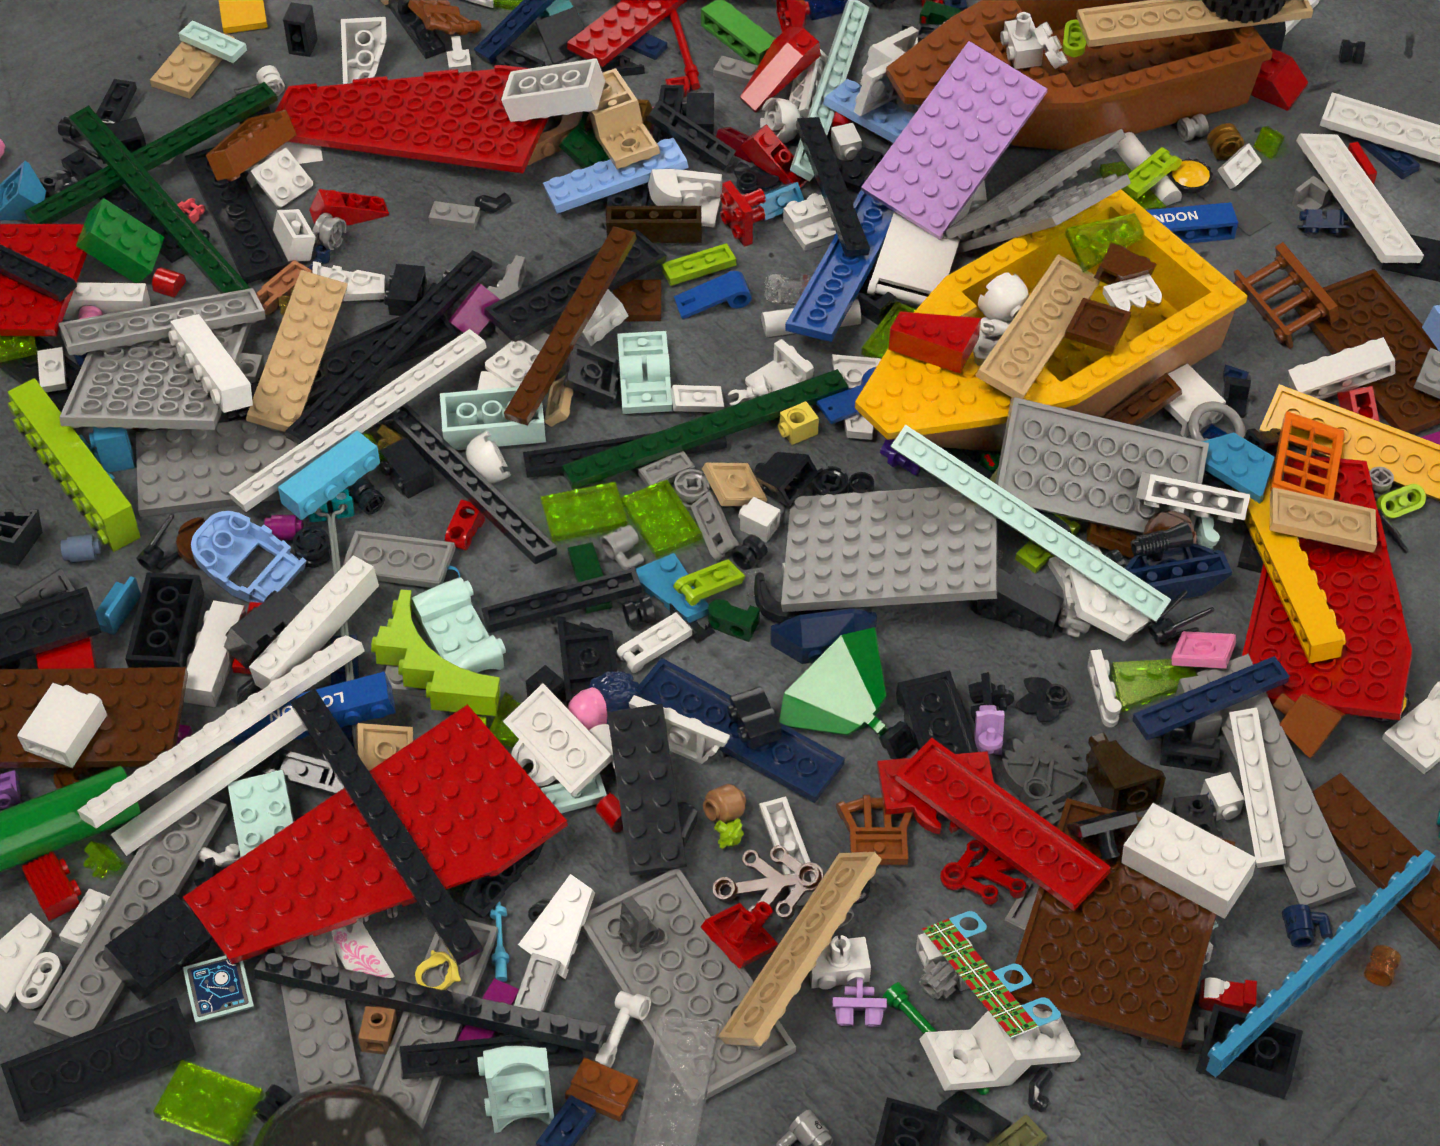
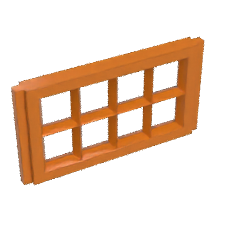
(1314, 428)

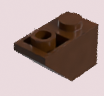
(1122, 265)

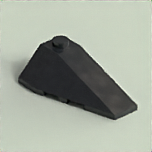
(487, 891)

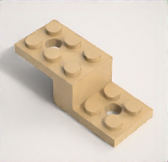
(620, 124)

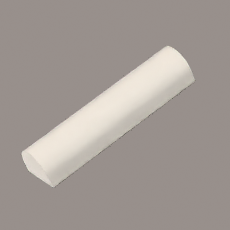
(1134, 154)
(774, 321)
(784, 832)

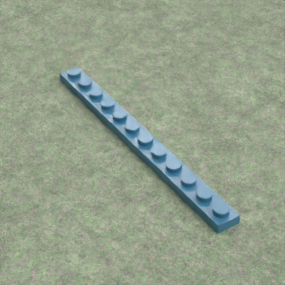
(1315, 966)

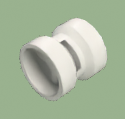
(272, 78)

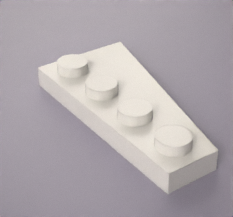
(852, 370)

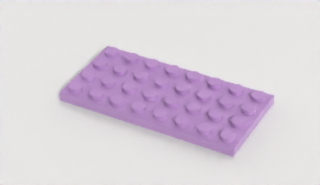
(954, 140)

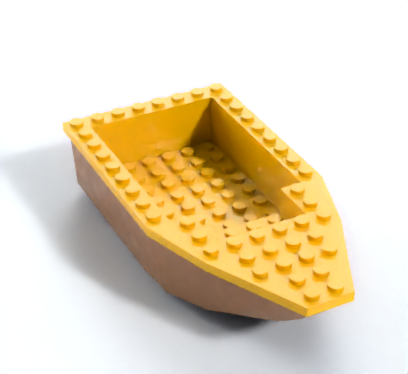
(1162, 337)

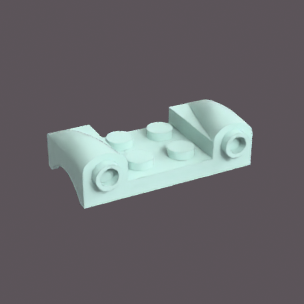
(456, 628)
(516, 1084)

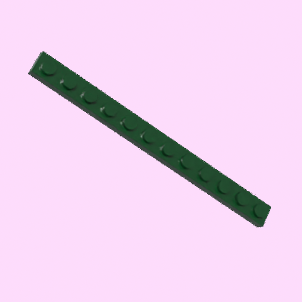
(154, 154)
(157, 201)
(701, 430)

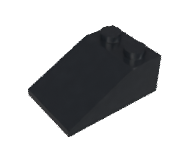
(909, 1125)

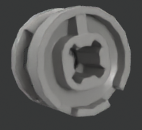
(329, 231)
(691, 486)

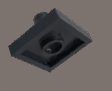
(1103, 828)

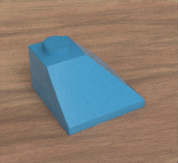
(20, 192)

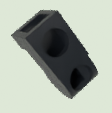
(1265, 440)

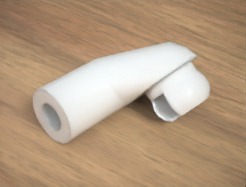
(993, 327)
(224, 858)

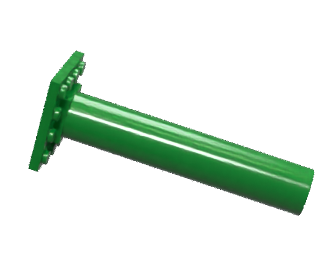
(53, 819)

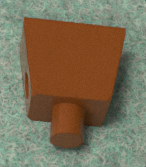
(1307, 721)

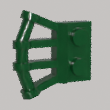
(583, 146)

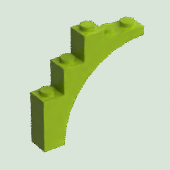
(421, 667)

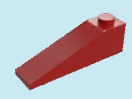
(792, 13)
(781, 64)

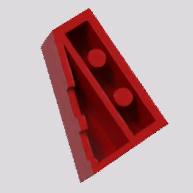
(935, 338)

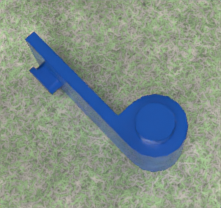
(728, 287)
(842, 405)

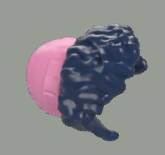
(605, 694)

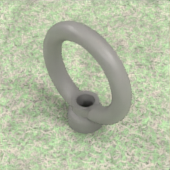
(1226, 410)

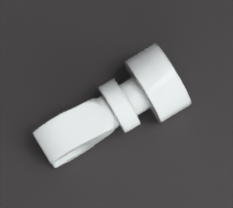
(761, 388)

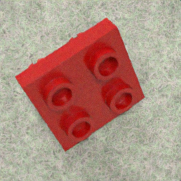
(738, 211)
(741, 933)

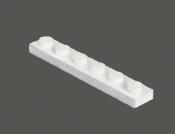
(1257, 788)

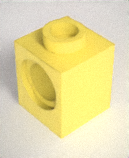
(798, 423)

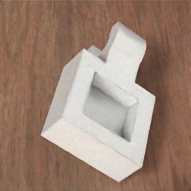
(458, 58)

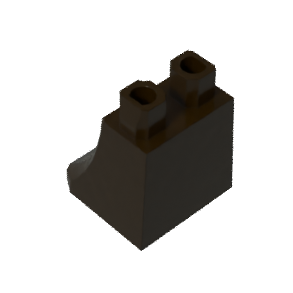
(1121, 779)

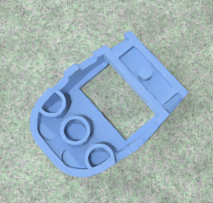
(228, 540)

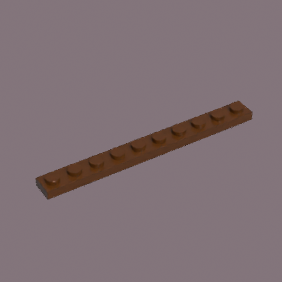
(570, 326)

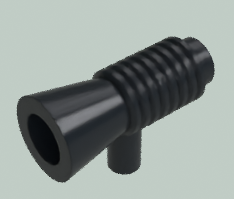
(1160, 541)

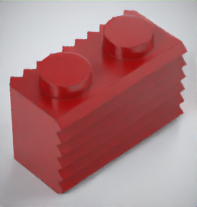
(51, 885)

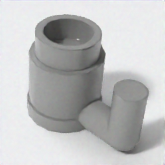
(619, 542)
(807, 1131)

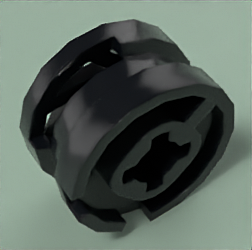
(830, 481)
(312, 546)

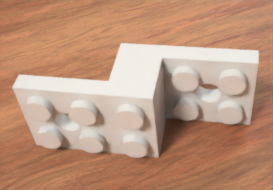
(876, 86)
(991, 1057)

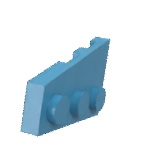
(658, 580)

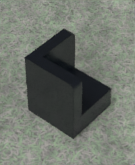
(875, 308)
(1236, 394)

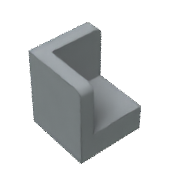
(1311, 195)

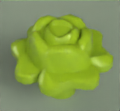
(730, 833)

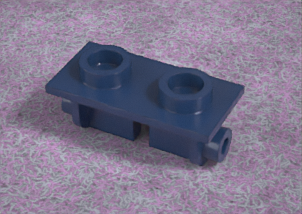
(1313, 220)

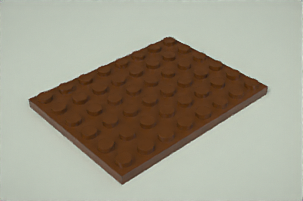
(1123, 954)

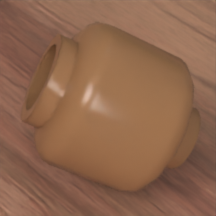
(724, 803)

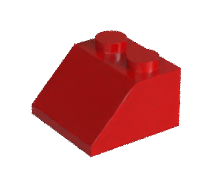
(1279, 81)

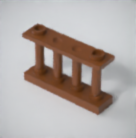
(1298, 276)

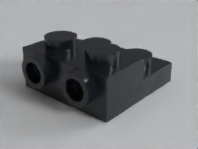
(592, 375)

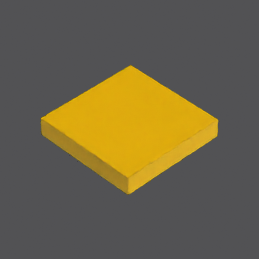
(242, 15)

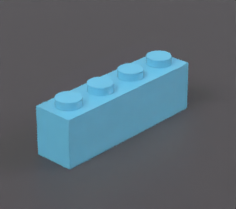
(329, 475)

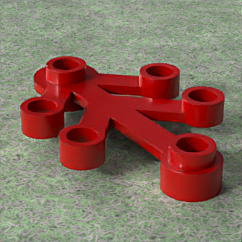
(988, 868)

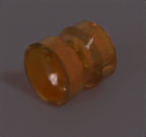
(1382, 965)

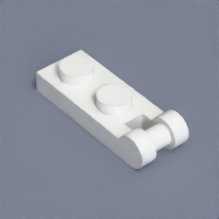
(654, 642)
(1104, 689)

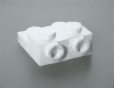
(809, 222)

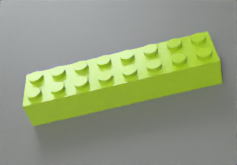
(73, 465)

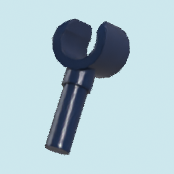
(321, 257)

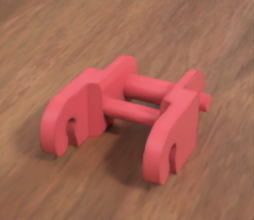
(194, 214)

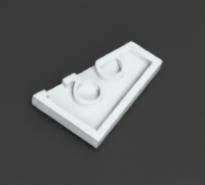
(361, 284)
(560, 923)
(16, 954)

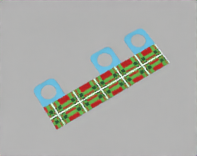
(987, 984)

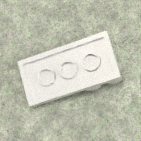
(1418, 733)

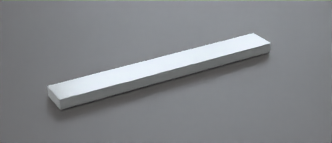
(208, 782)

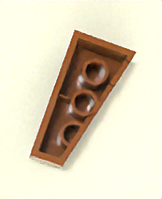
(250, 144)

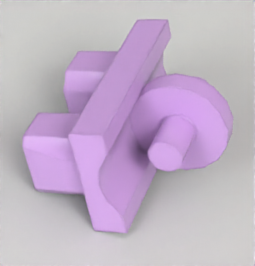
(989, 729)
(872, 1006)

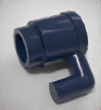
(1300, 927)

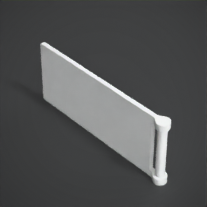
(913, 259)

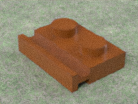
(602, 1088)

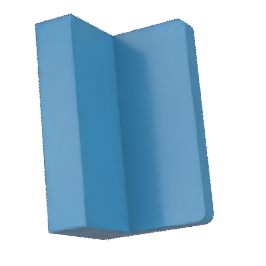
(779, 198)
(117, 605)

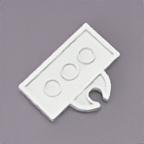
(555, 743)

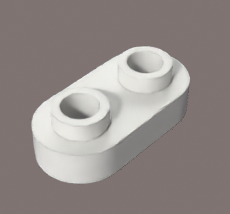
(38, 982)

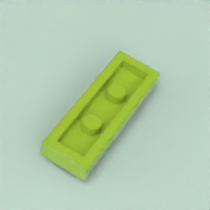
(698, 264)

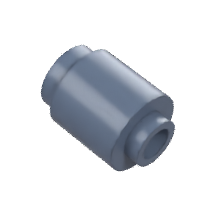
(80, 548)

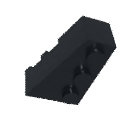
(18, 534)
(1022, 605)

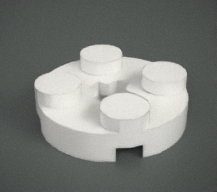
(1051, 45)

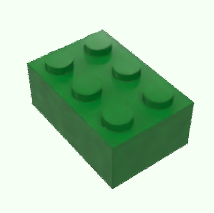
(120, 241)

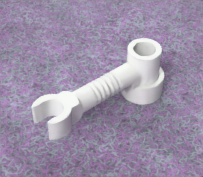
(630, 1006)

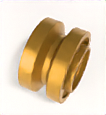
(1225, 141)

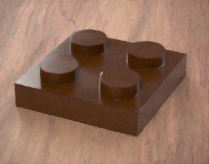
(641, 300)
(1098, 325)

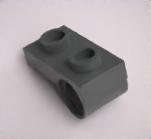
(635, 926)

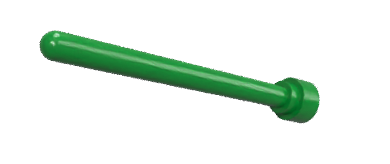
(898, 998)

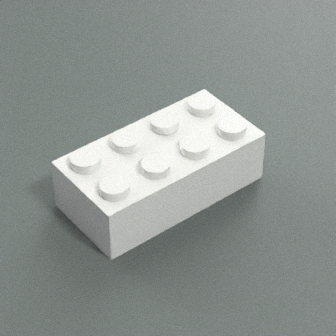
(553, 90)
(1188, 860)

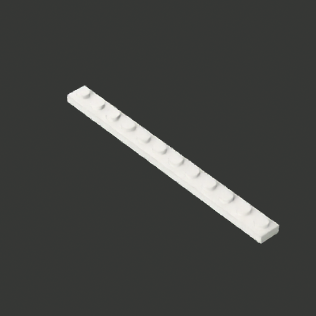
(358, 418)
(218, 732)

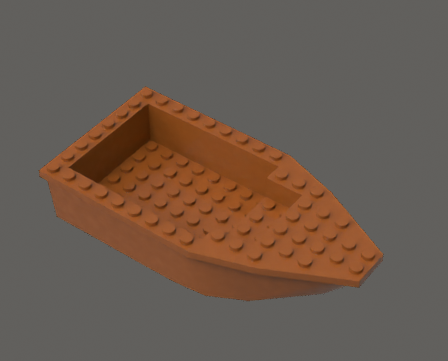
(1108, 86)

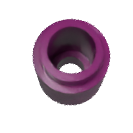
(284, 526)

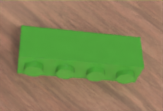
(736, 31)

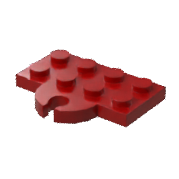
(899, 799)

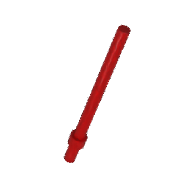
(690, 69)

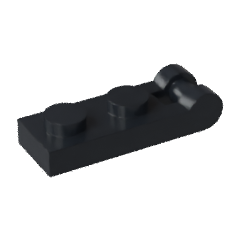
(116, 101)

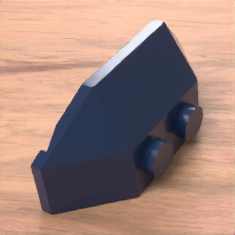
(1182, 569)
(812, 634)

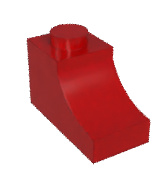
(1359, 401)

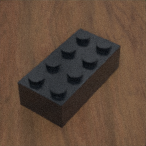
(165, 621)

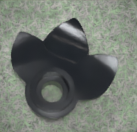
(753, 178)
(57, 182)
(1040, 699)

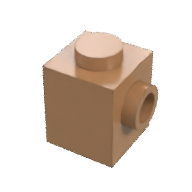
(377, 1029)

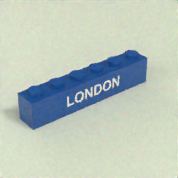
(1199, 222)
(347, 701)

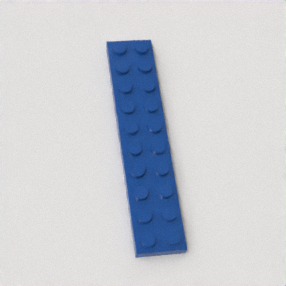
(840, 277)

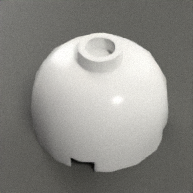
(781, 118)
(1004, 297)
(486, 458)

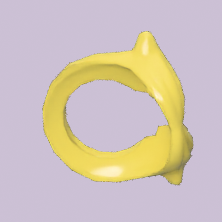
(436, 959)

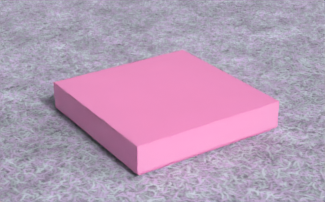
(1204, 649)

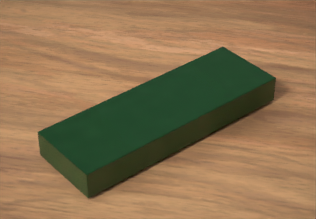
(587, 567)

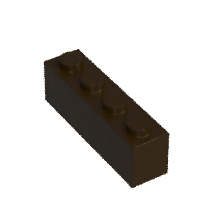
(658, 223)

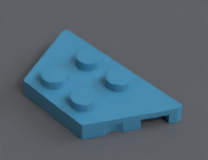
(1239, 464)

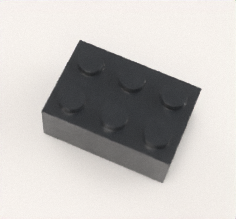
(157, 947)
(1264, 1064)

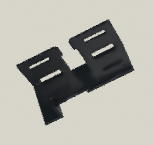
(698, 632)

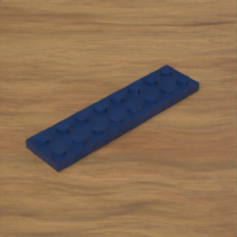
(791, 761)

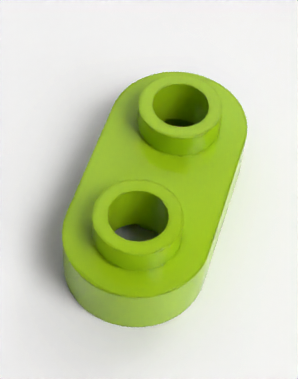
(1074, 40)
(1399, 502)

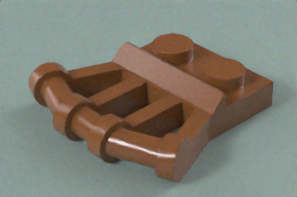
(443, 17)
(885, 841)

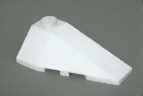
(362, 47)

